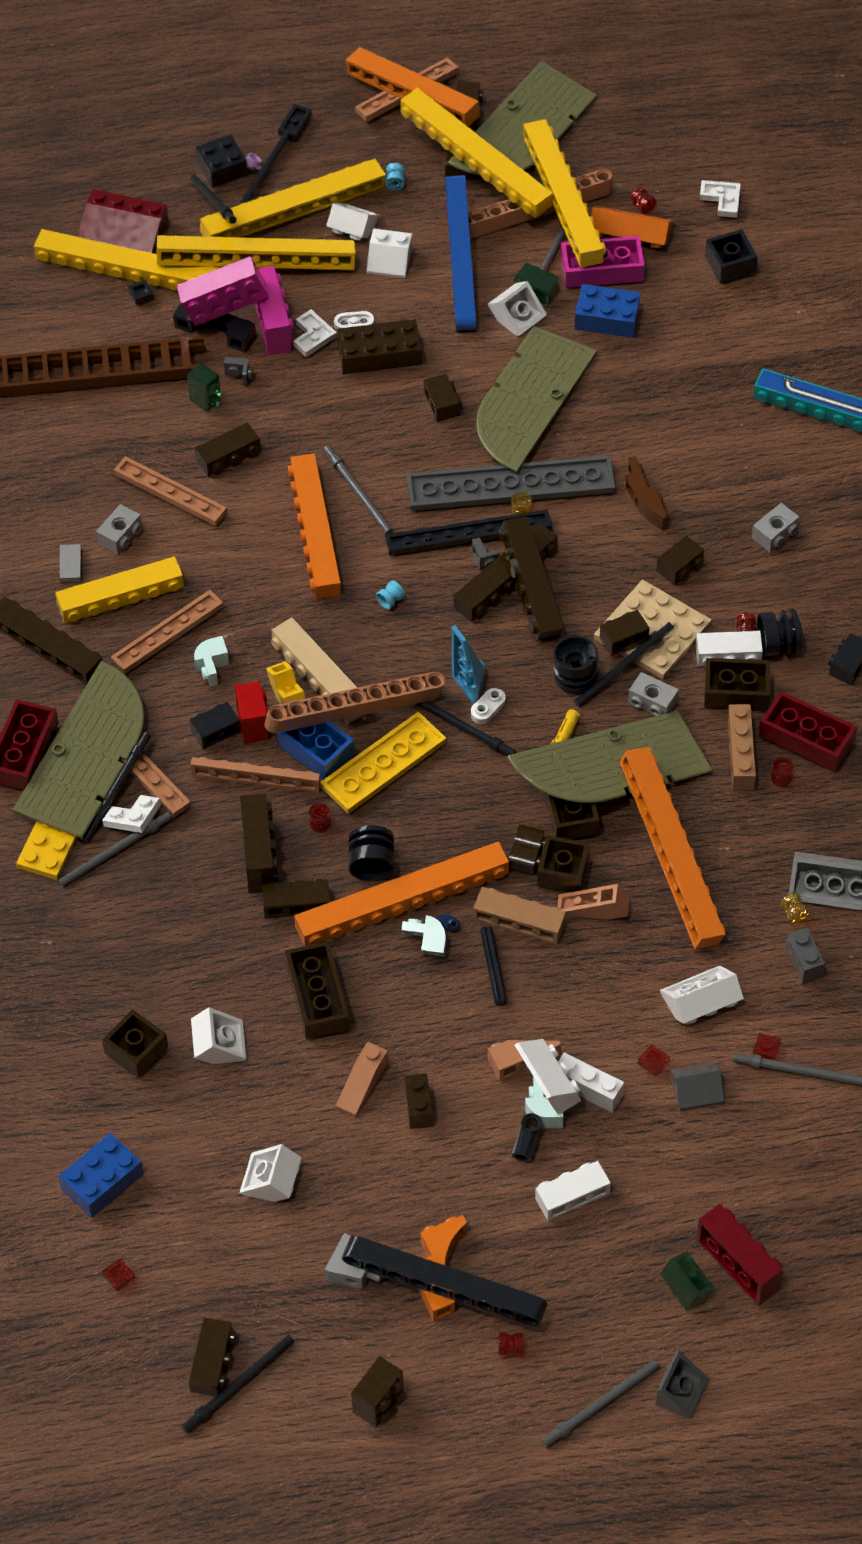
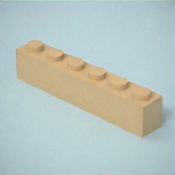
(310, 660)

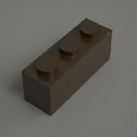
(227, 449)
(294, 897)
(212, 1357)

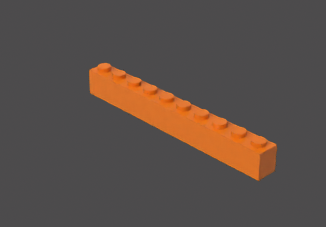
(672, 848)
(402, 894)

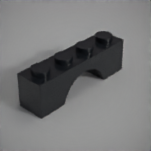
(238, 331)

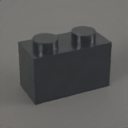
(848, 661)
(215, 725)

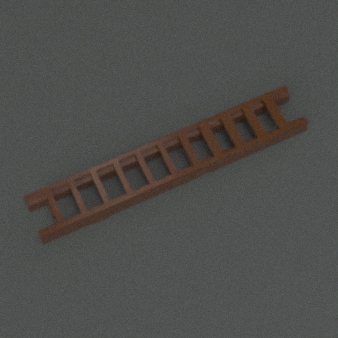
(103, 354)

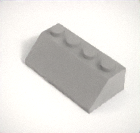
(827, 880)

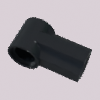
(527, 1138)

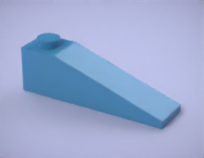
(466, 667)

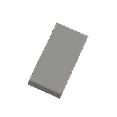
(70, 563)

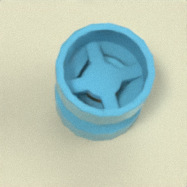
(395, 176)
(389, 595)

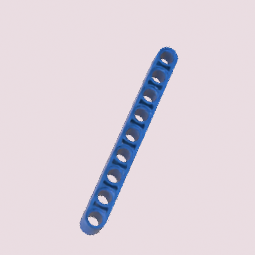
(460, 253)

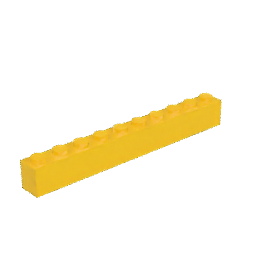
(476, 153)
(565, 196)
(297, 201)
(264, 252)
(112, 260)

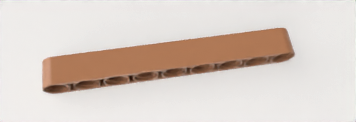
(508, 213)
(354, 702)

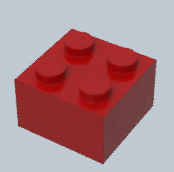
(252, 711)

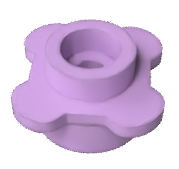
(253, 161)

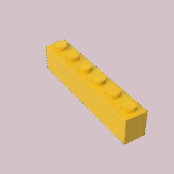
(119, 590)

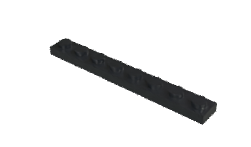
(457, 533)

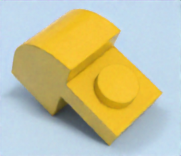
(284, 683)

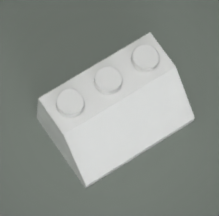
(702, 994)
(549, 1074)

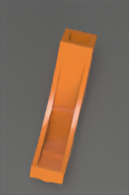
(438, 1244)

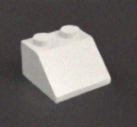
(352, 220)
(389, 253)
(517, 308)
(218, 1037)
(271, 1174)

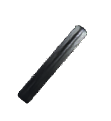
(493, 965)

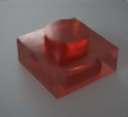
(767, 1046)
(653, 1060)
(118, 1275)

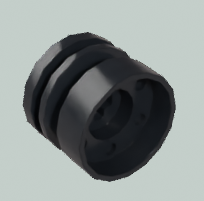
(780, 632)
(575, 664)
(371, 853)

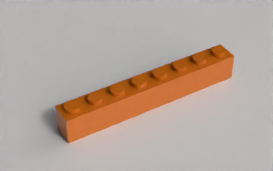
(402, 81)
(315, 526)

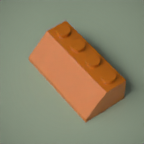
(629, 224)

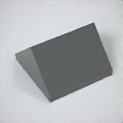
(697, 1086)
(681, 1386)

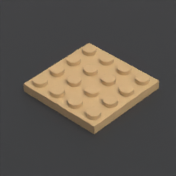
(657, 610)

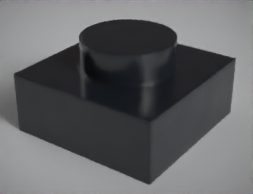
(140, 292)

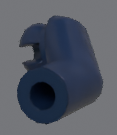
(448, 922)

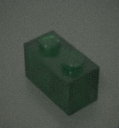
(543, 283)
(204, 387)
(687, 1281)

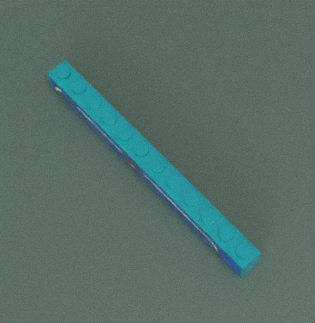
(809, 399)

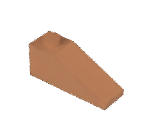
(596, 903)
(507, 1060)
(362, 1078)

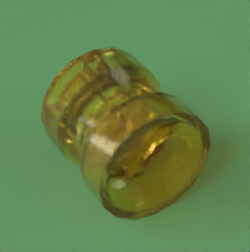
(521, 503)
(793, 906)

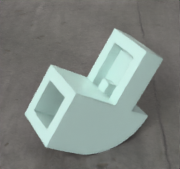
(210, 655)
(433, 935)
(541, 1106)

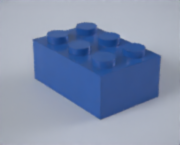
(607, 310)
(318, 747)
(100, 1175)

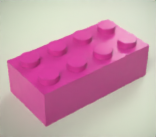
(620, 264)
(222, 291)
(273, 315)

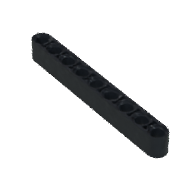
(445, 1281)

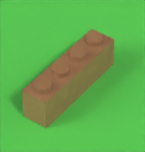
(741, 747)
(519, 915)

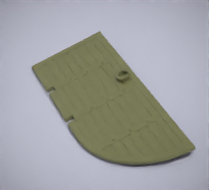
(538, 97)
(529, 395)
(85, 754)
(590, 767)

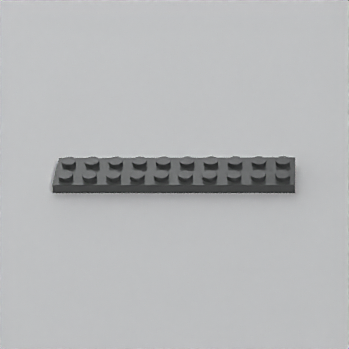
(500, 483)

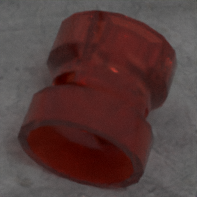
(641, 199)
(746, 622)
(782, 772)
(319, 817)
(510, 1344)

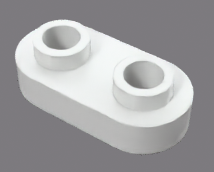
(353, 319)
(489, 704)

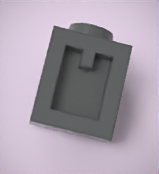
(238, 368)
(481, 555)

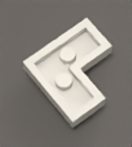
(725, 193)
(316, 333)
(135, 818)

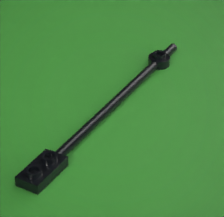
(289, 129)

